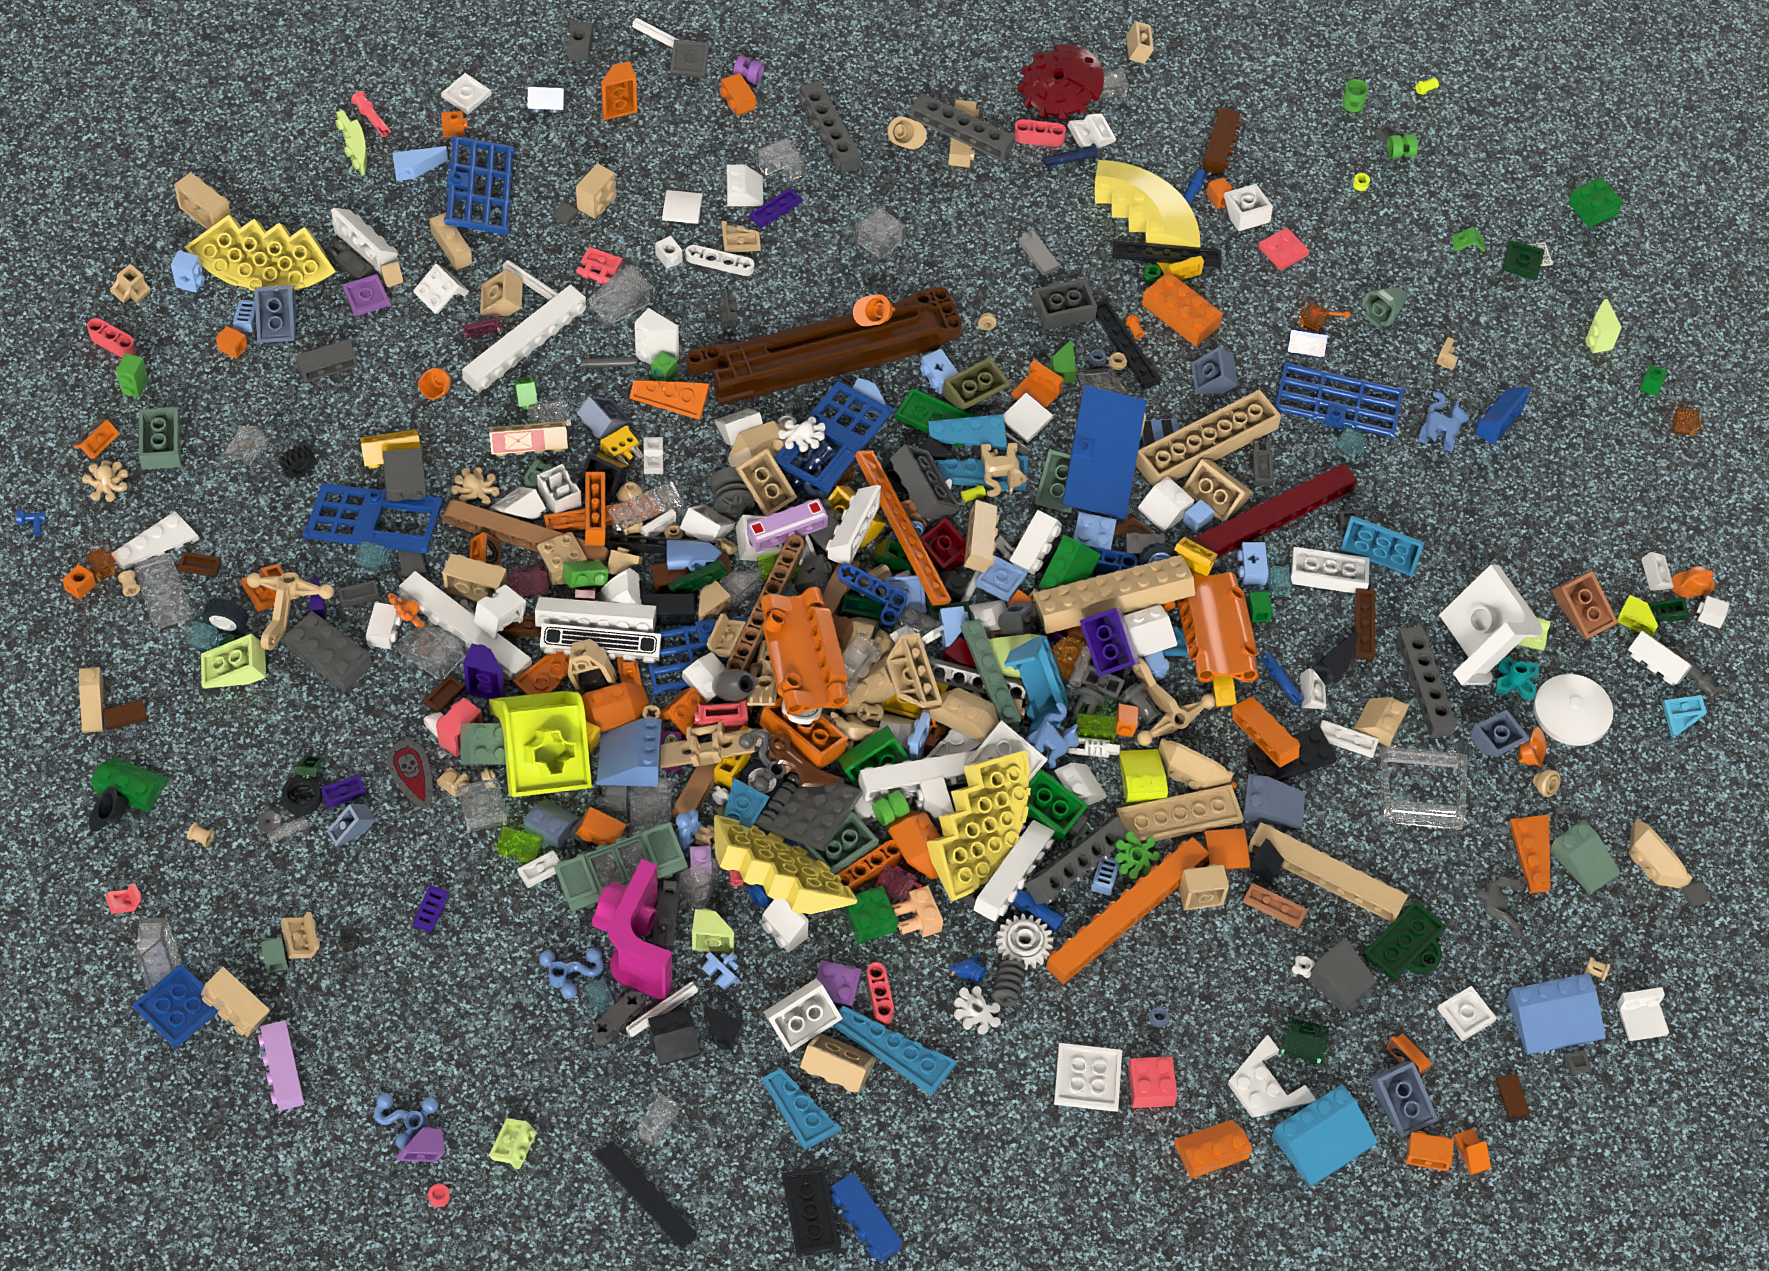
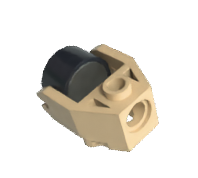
(590, 669)

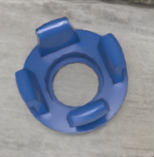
(758, 896)

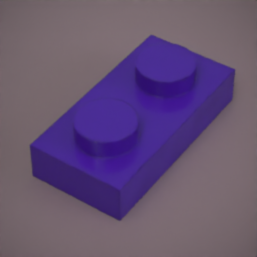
(343, 791)

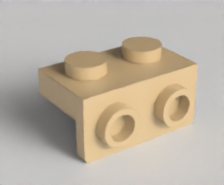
(725, 636)
(300, 936)

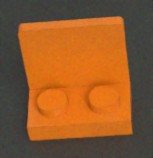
(1040, 384)
(682, 709)

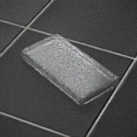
(162, 591)

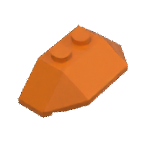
(614, 705)
(910, 836)

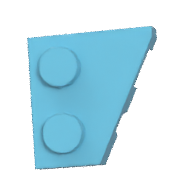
(1683, 713)

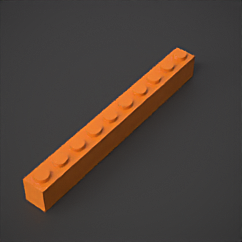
(1126, 911)

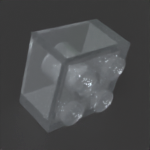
(880, 232)
(482, 805)

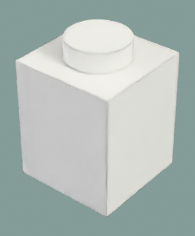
(1712, 611)

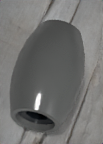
(734, 685)

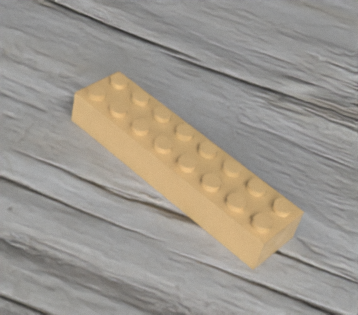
(1208, 438)
(1124, 589)

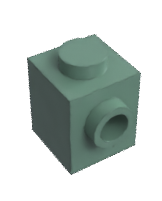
(273, 955)

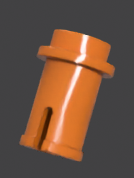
(1133, 323)

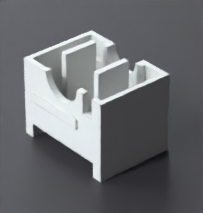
(559, 490)
(499, 611)

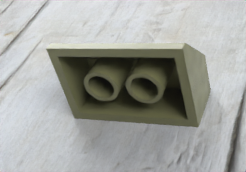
(974, 384)

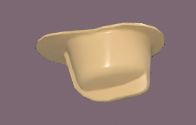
(906, 132)

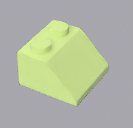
(1604, 329)
(711, 933)

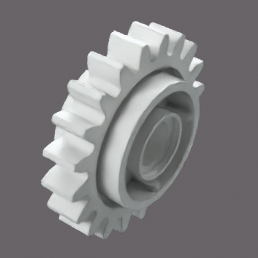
(1039, 941)

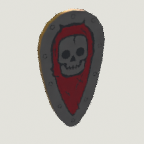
(411, 772)

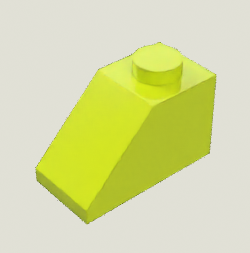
(1638, 616)

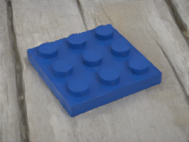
(175, 1006)

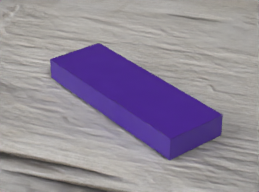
(775, 208)

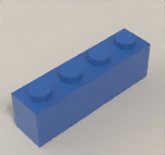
(866, 1218)

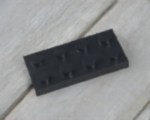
(1313, 754)
(810, 1211)

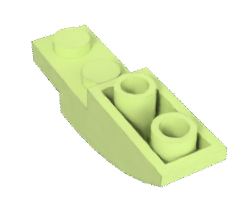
(354, 141)

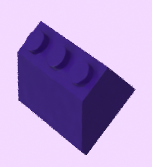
(1109, 641)
(483, 673)

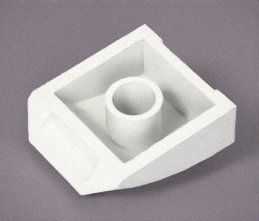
(622, 589)

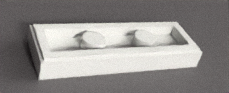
(1349, 739)

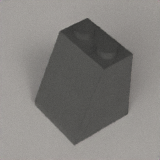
(403, 474)
(1343, 977)

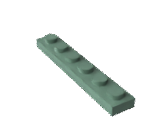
(990, 672)

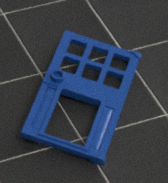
(844, 437)
(368, 518)

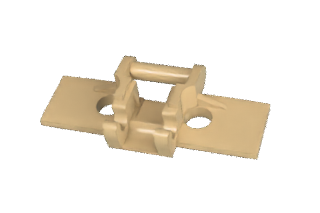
(766, 688)
(703, 753)

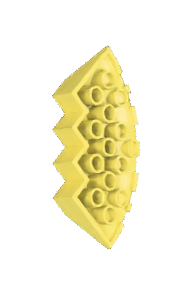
(1148, 203)
(261, 258)
(984, 823)
(780, 868)

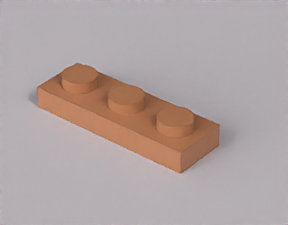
(1275, 905)

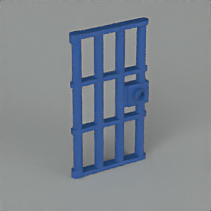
(465, 182)
(1336, 411)
(703, 630)

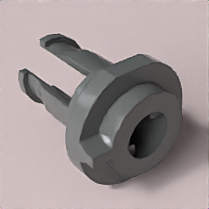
(1136, 697)
(1088, 698)

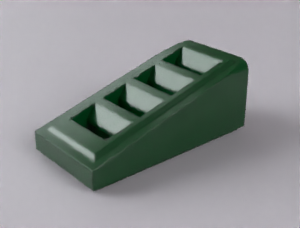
(1675, 603)

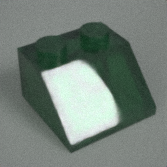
(1305, 1040)

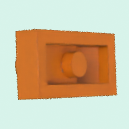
(1472, 1151)

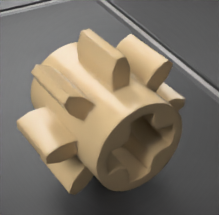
(705, 837)

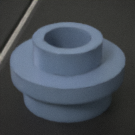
(1095, 355)
(1159, 1011)

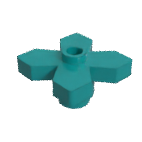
(1517, 677)

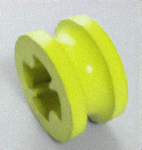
(1361, 186)

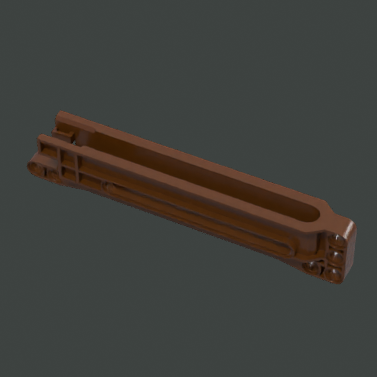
(827, 348)

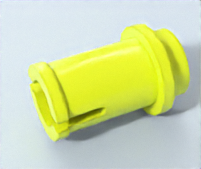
(1422, 87)
(973, 493)

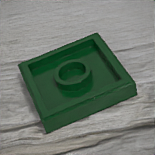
(1523, 259)

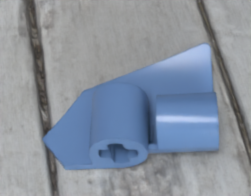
(690, 554)

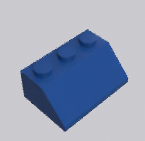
(1502, 414)

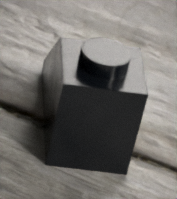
(954, 584)
(1267, 862)
(723, 1028)

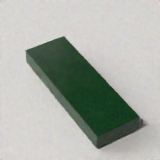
(699, 578)

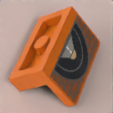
(97, 438)
(485, 548)
(1405, 1050)

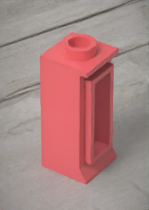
(733, 721)

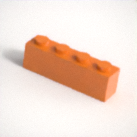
(595, 508)
(1266, 731)

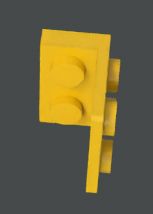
(1184, 269)
(1196, 557)

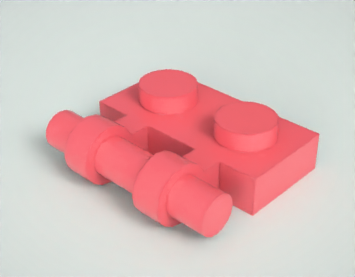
(600, 261)

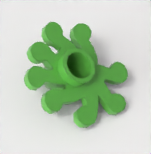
(1135, 855)

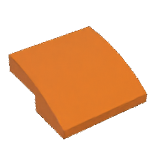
(263, 597)
(1227, 848)

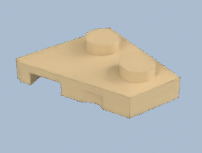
(739, 239)

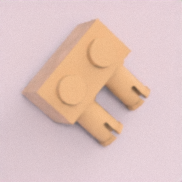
(924, 910)

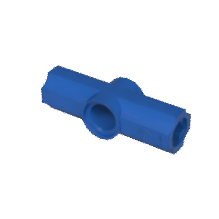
(1043, 911)

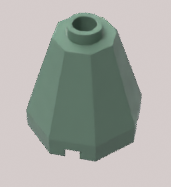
(1384, 305)

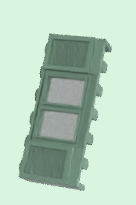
(588, 873)

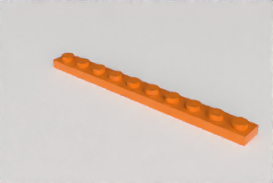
(903, 529)

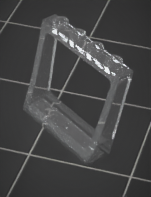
(1416, 812)

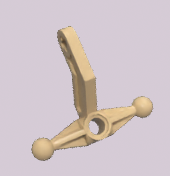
(287, 587)
(1168, 705)

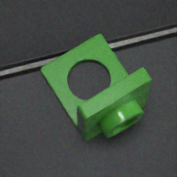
(1467, 238)

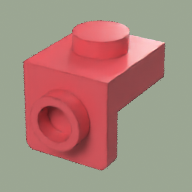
(124, 900)

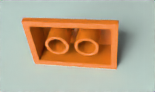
(619, 91)
(1213, 1148)

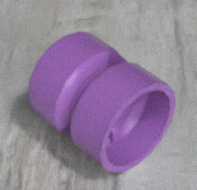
(749, 69)

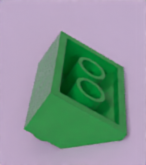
(1069, 564)
(873, 752)
(130, 781)
(1053, 805)

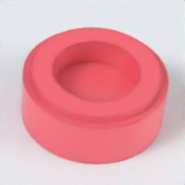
(439, 1195)

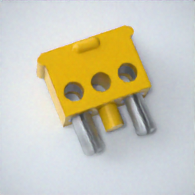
(621, 445)

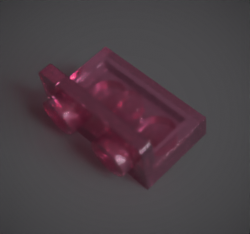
(529, 582)
(896, 883)

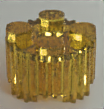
(1063, 648)

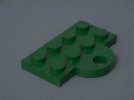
(1407, 943)

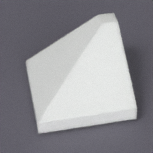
(430, 722)

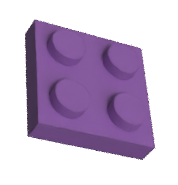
(365, 295)
(839, 982)

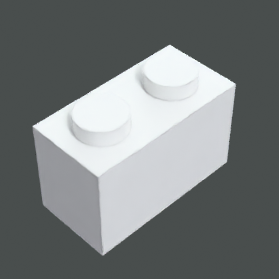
(383, 626)

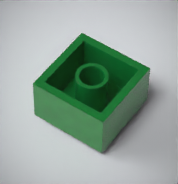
(1595, 202)
(871, 915)

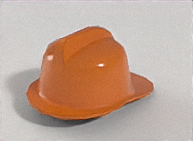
(872, 310)
(1693, 582)
(1534, 750)

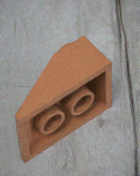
(1585, 604)

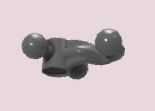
(747, 741)

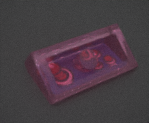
(481, 328)

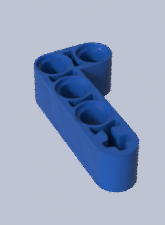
(1118, 560)
(869, 591)

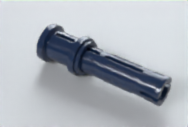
(1078, 154)
(816, 457)

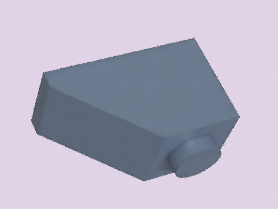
(351, 823)

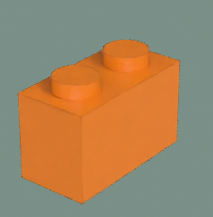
(738, 94)
(600, 828)
(1429, 1151)

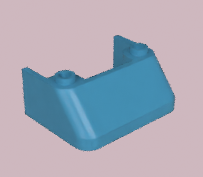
(1040, 679)

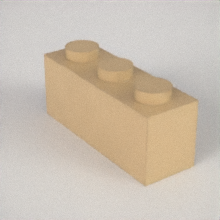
(451, 242)

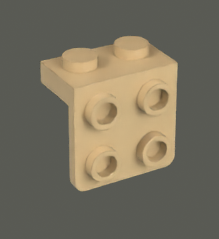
(556, 552)

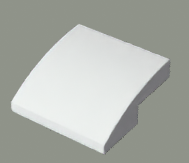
(1091, 130)
(682, 206)

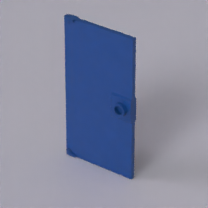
(1104, 452)

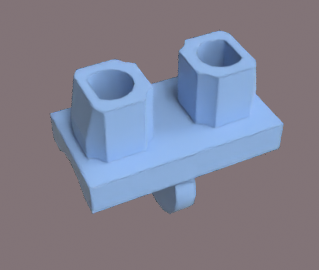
(714, 964)

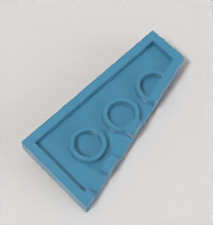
(970, 431)
(744, 804)
(801, 1113)

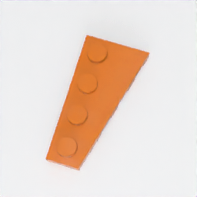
(678, 397)
(544, 674)
(1533, 848)

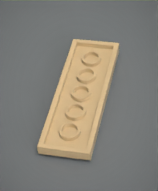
(1182, 814)

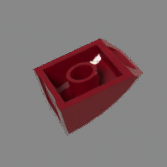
(944, 545)

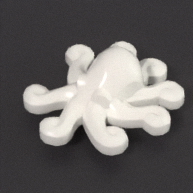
(803, 434)
(975, 1010)

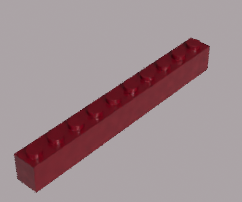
(1278, 511)

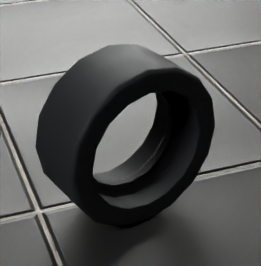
(306, 808)

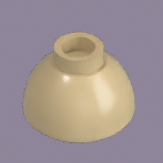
(628, 491)
(1547, 782)

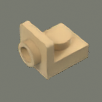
(1445, 357)
(451, 780)

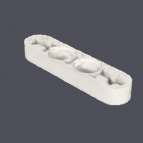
(720, 257)

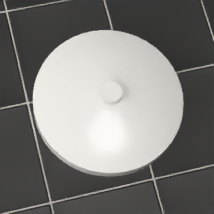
(1573, 709)

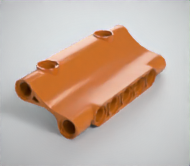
(1219, 629)
(804, 651)

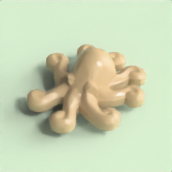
(106, 480)
(475, 486)

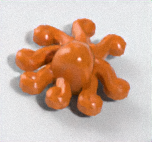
(406, 609)

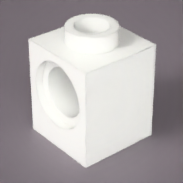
(668, 252)

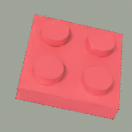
(1283, 248)

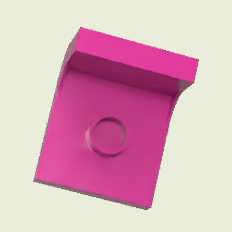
(626, 917)

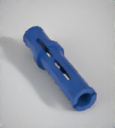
(1194, 185)
(1278, 673)

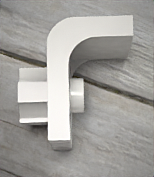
(1488, 624)

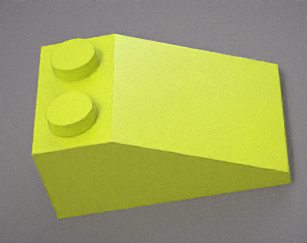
(1142, 776)

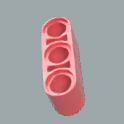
(1039, 133)
(111, 338)
(880, 984)

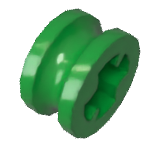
(1153, 269)

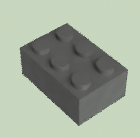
(1064, 304)

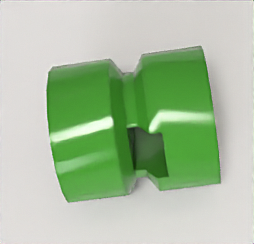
(1355, 95)
(1402, 145)
(891, 807)

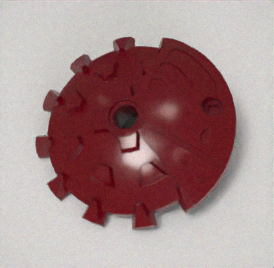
(1053, 96)

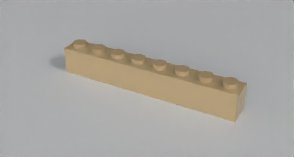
(1332, 874)

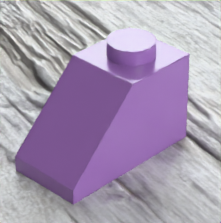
(424, 1146)

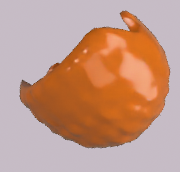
(434, 383)

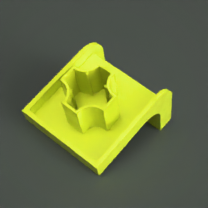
(544, 742)

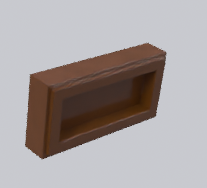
(199, 564)
(444, 694)
(124, 715)
(1512, 1096)

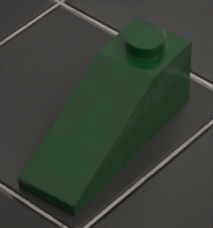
(893, 555)

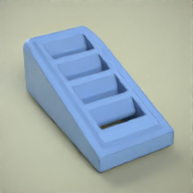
(245, 326)
(1102, 887)

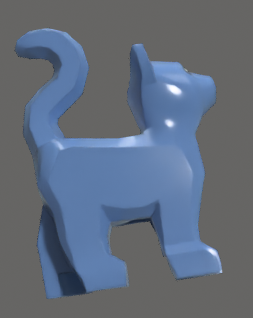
(1438, 424)
(1048, 738)

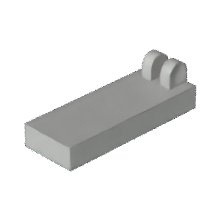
(1038, 253)

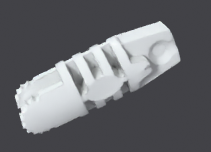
(1095, 748)

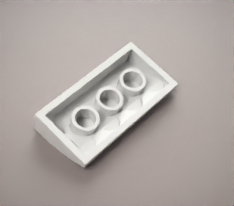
(1329, 570)

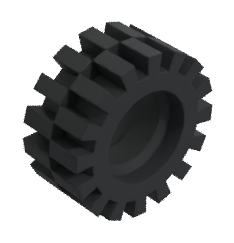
(297, 461)

